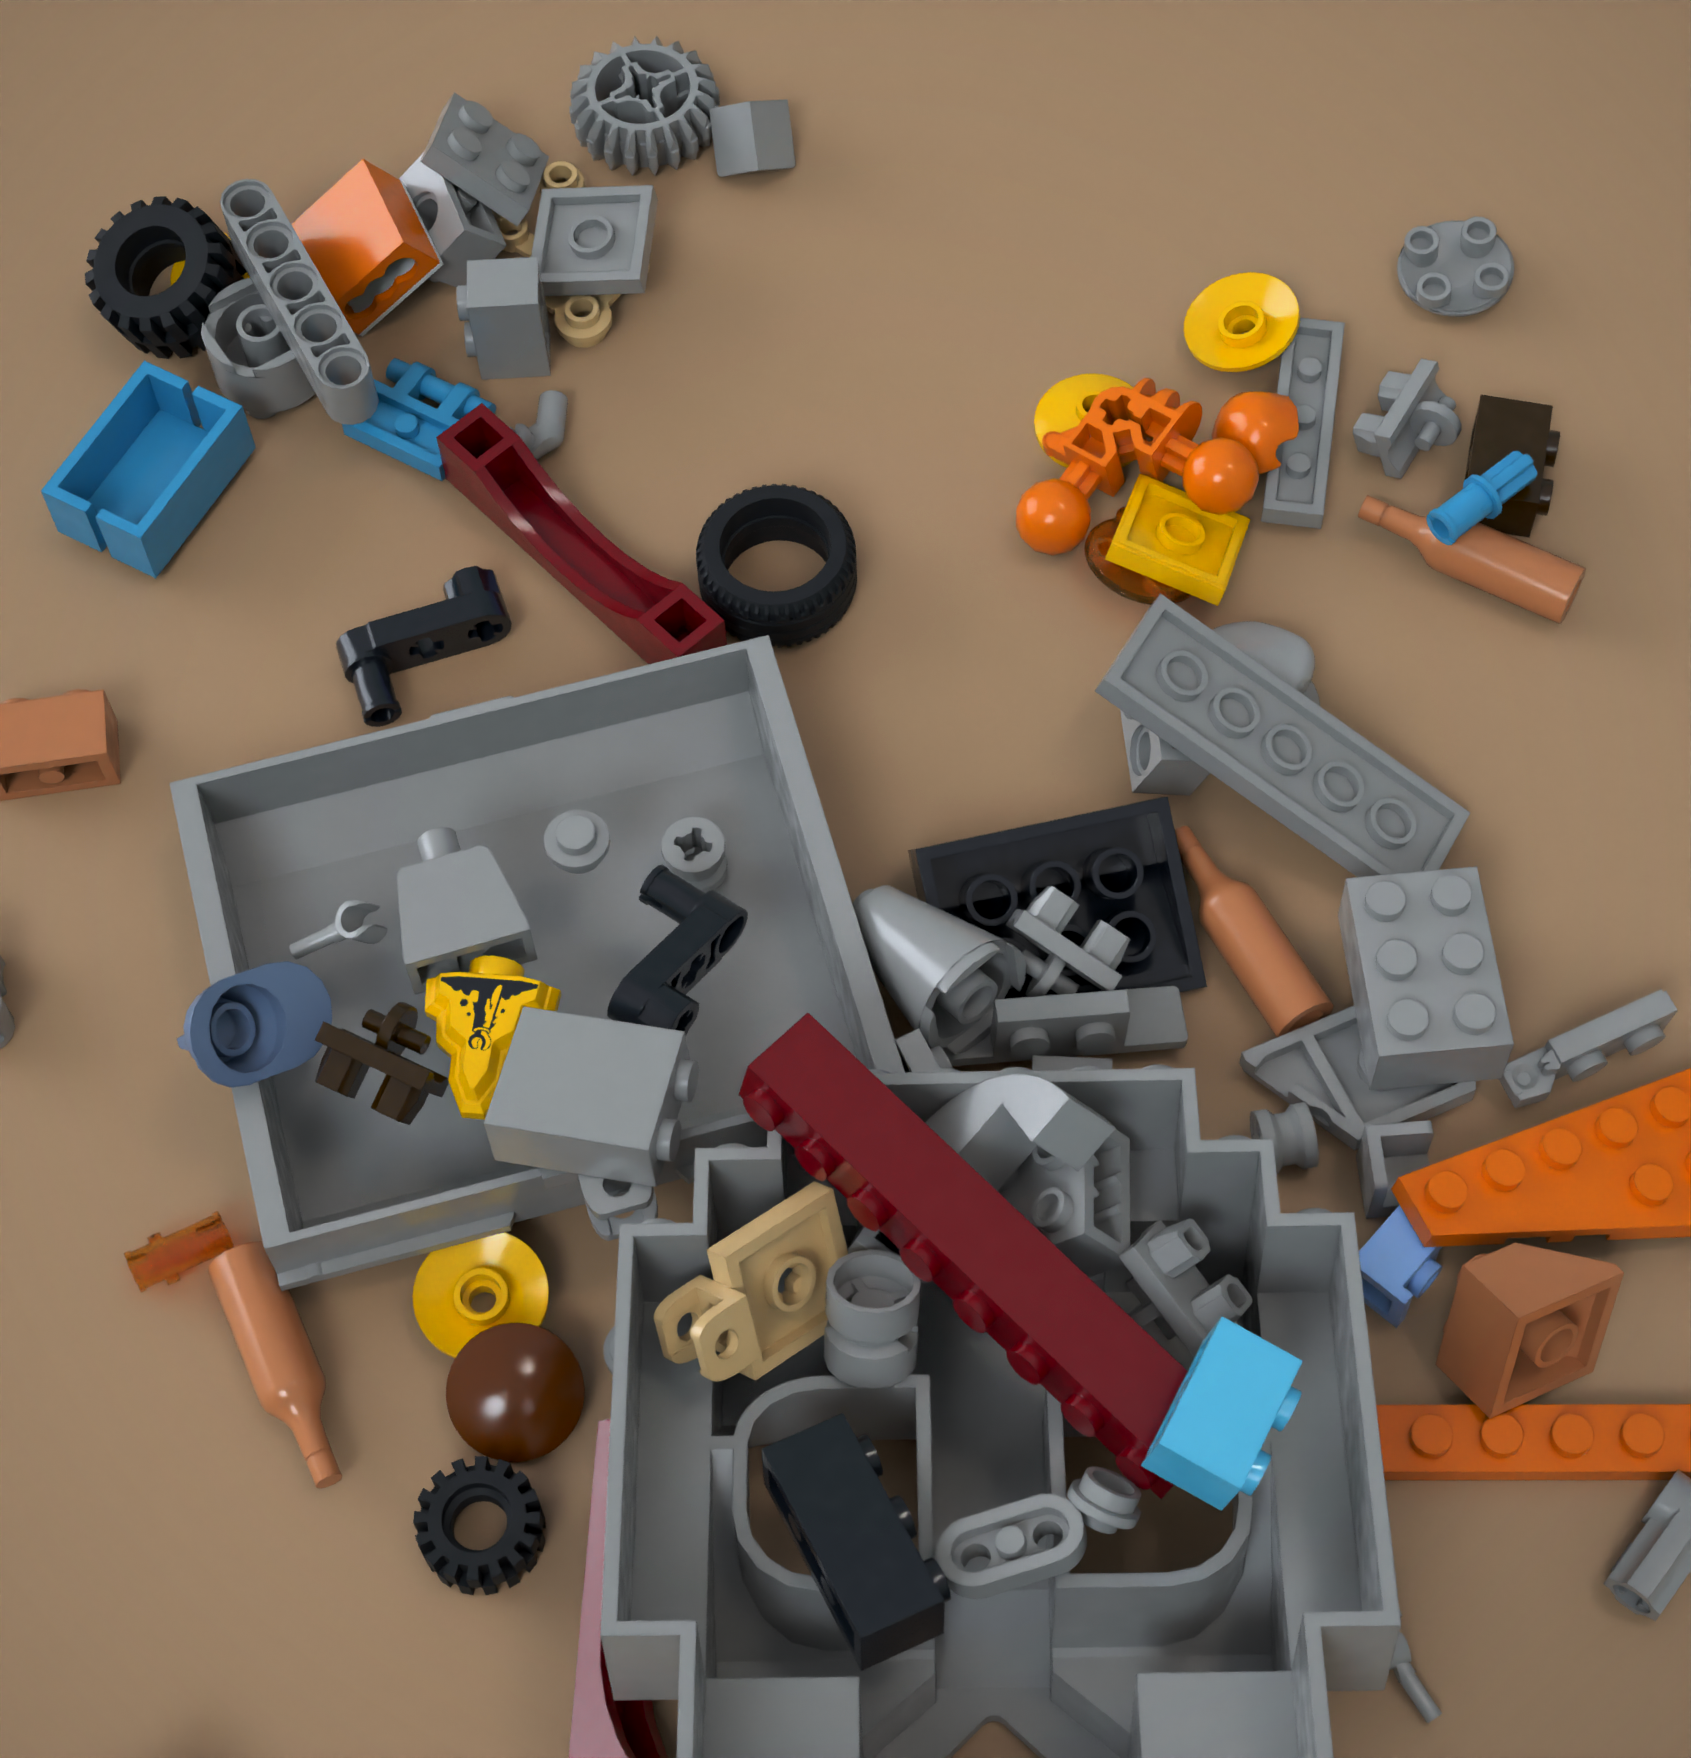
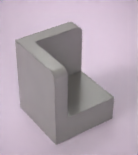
(752, 137)
(1385, 1155)

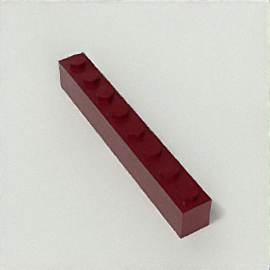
(967, 1242)

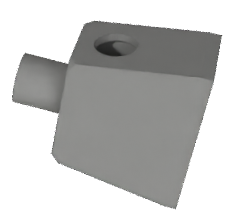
(457, 910)

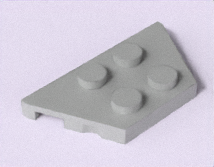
(1328, 1072)

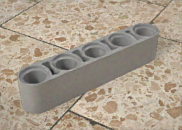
(299, 302)

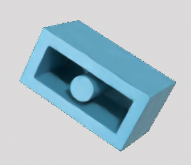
(1224, 1414)

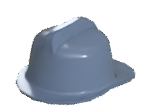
(256, 1023)

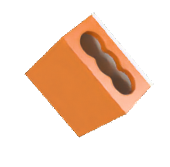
(368, 244)

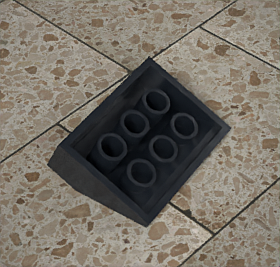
(1110, 861)

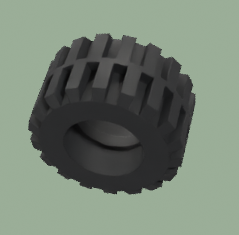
(138, 251)

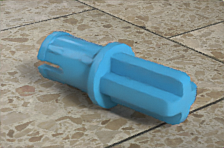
(1481, 497)

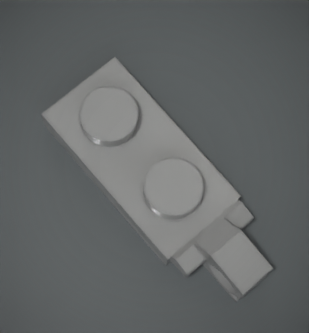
(1584, 1048)

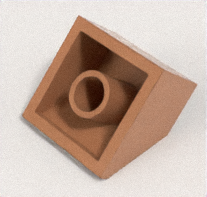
(1525, 1323)

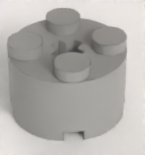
(251, 354)

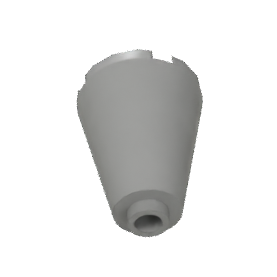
(937, 966)

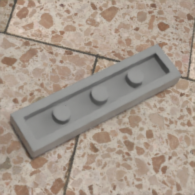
(1310, 379)

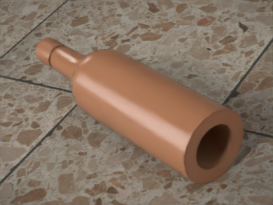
(1488, 561)
(1253, 944)
(276, 1351)

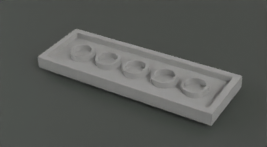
(1279, 747)

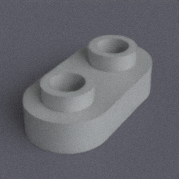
(1010, 1541)

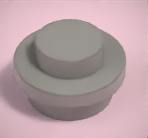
(577, 841)
(1106, 1500)

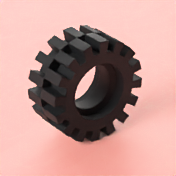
(499, 1562)

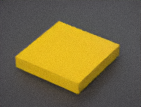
(1177, 541)

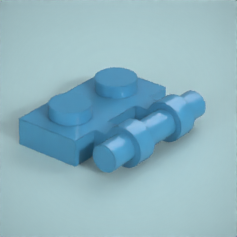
(409, 427)

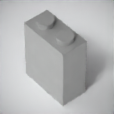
(591, 1096)

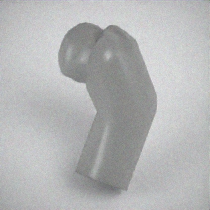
(549, 425)

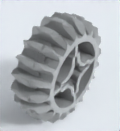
(644, 105)

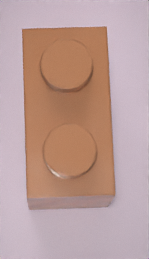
(58, 744)

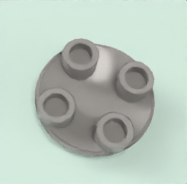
(1455, 267)

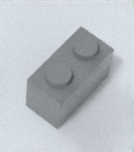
(506, 318)

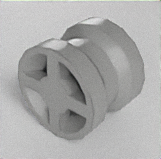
(708, 863)
(1292, 1135)

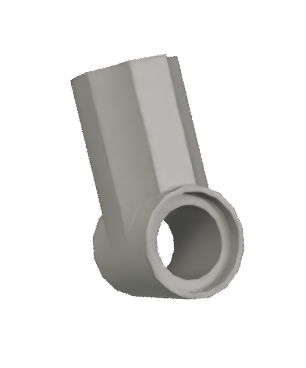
(1660, 1554)

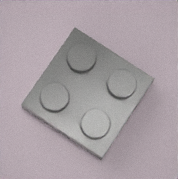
(485, 158)
(595, 239)

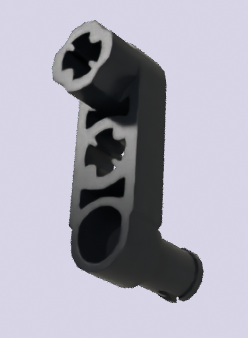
(465, 621)
(659, 983)

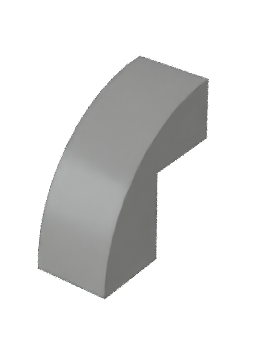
(1011, 1115)

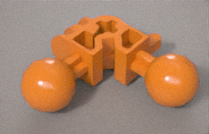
(1125, 428)

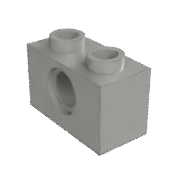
(455, 221)

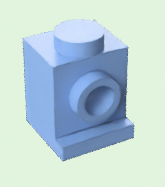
(1396, 1268)

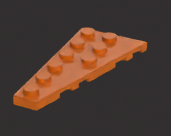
(1591, 1172)

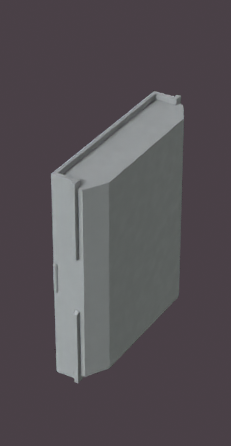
(304, 831)

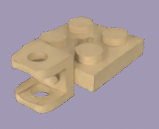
(742, 1307)

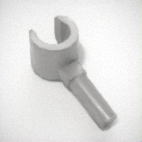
(346, 926)
(1406, 1676)

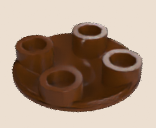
(515, 1392)

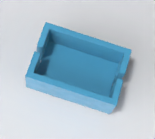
(149, 469)

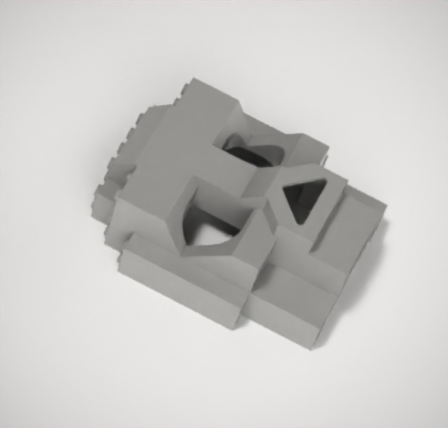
(1073, 1664)

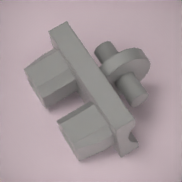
(1415, 419)
(1043, 927)
(1174, 1289)

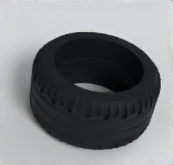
(777, 515)

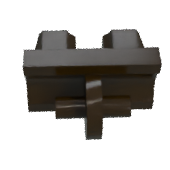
(405, 1081)

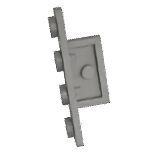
(1080, 1025)

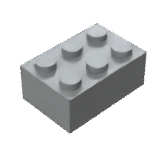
(1424, 978)

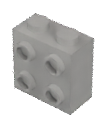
(1082, 1210)

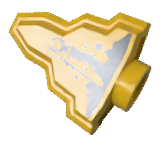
(477, 1022)

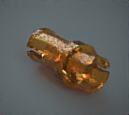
(177, 1252)

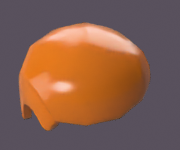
(1259, 424)

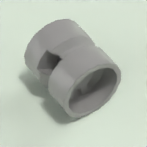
(871, 1319)

